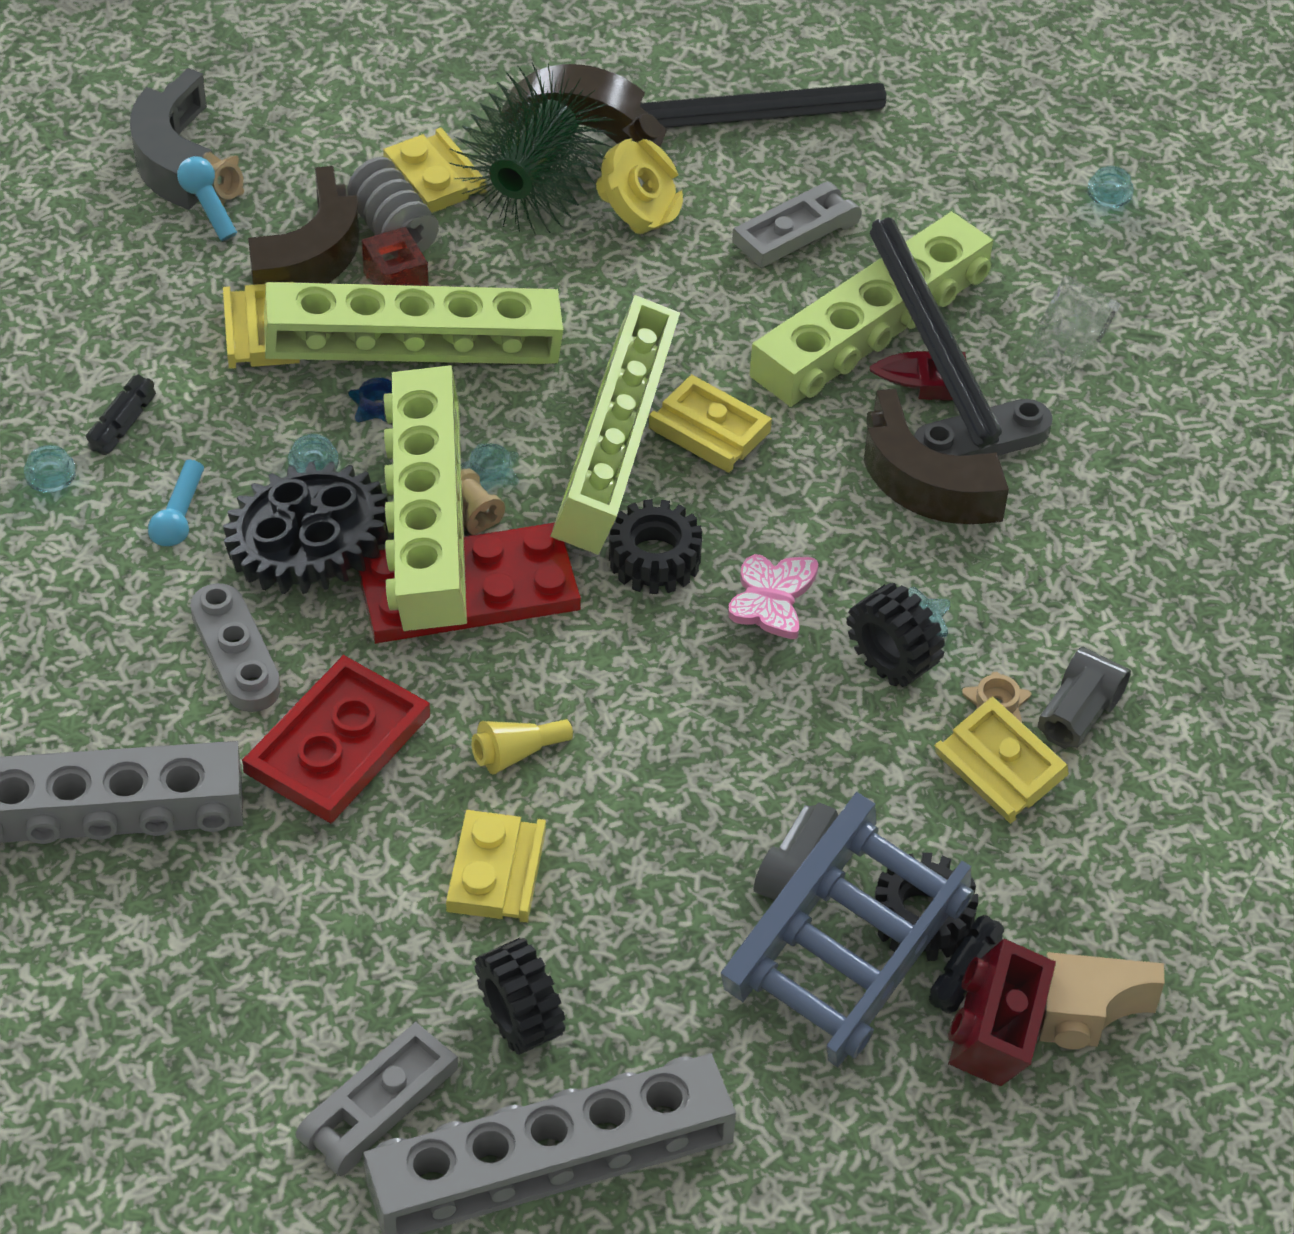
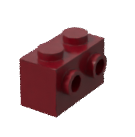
(1001, 1012)

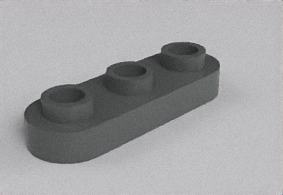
(1022, 425)

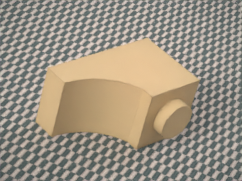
(1093, 993)

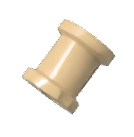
(477, 502)

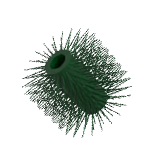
(533, 148)

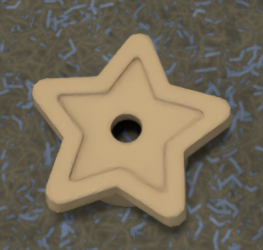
(231, 176)
(999, 687)

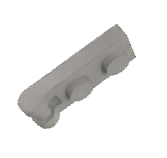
(795, 224)
(377, 1097)

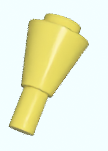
(506, 743)

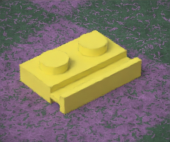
(428, 170)
(246, 327)
(710, 423)
(1002, 759)
(496, 866)

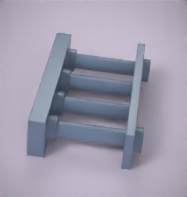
(823, 878)

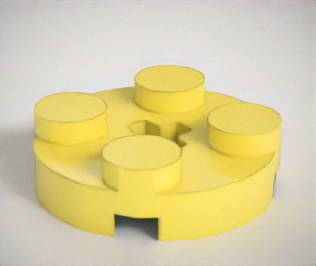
(644, 206)

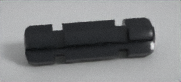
(120, 414)
(947, 988)

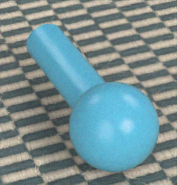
(197, 177)
(170, 525)

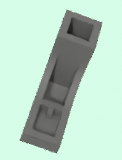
(155, 135)

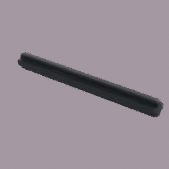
(767, 105)
(935, 333)

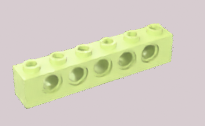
(865, 312)
(412, 323)
(615, 426)
(427, 500)

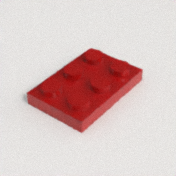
(336, 738)

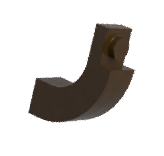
(618, 93)
(316, 250)
(927, 481)

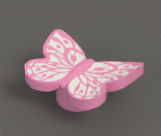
(772, 593)

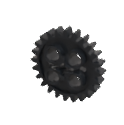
(307, 527)

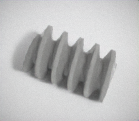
(390, 202)

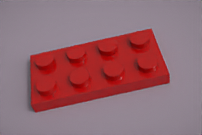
(506, 580)

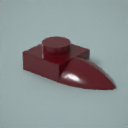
(913, 371)

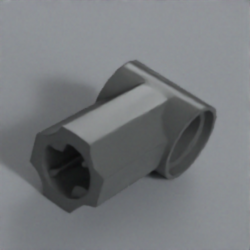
(1086, 690)
(783, 862)

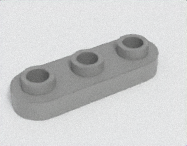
(240, 659)

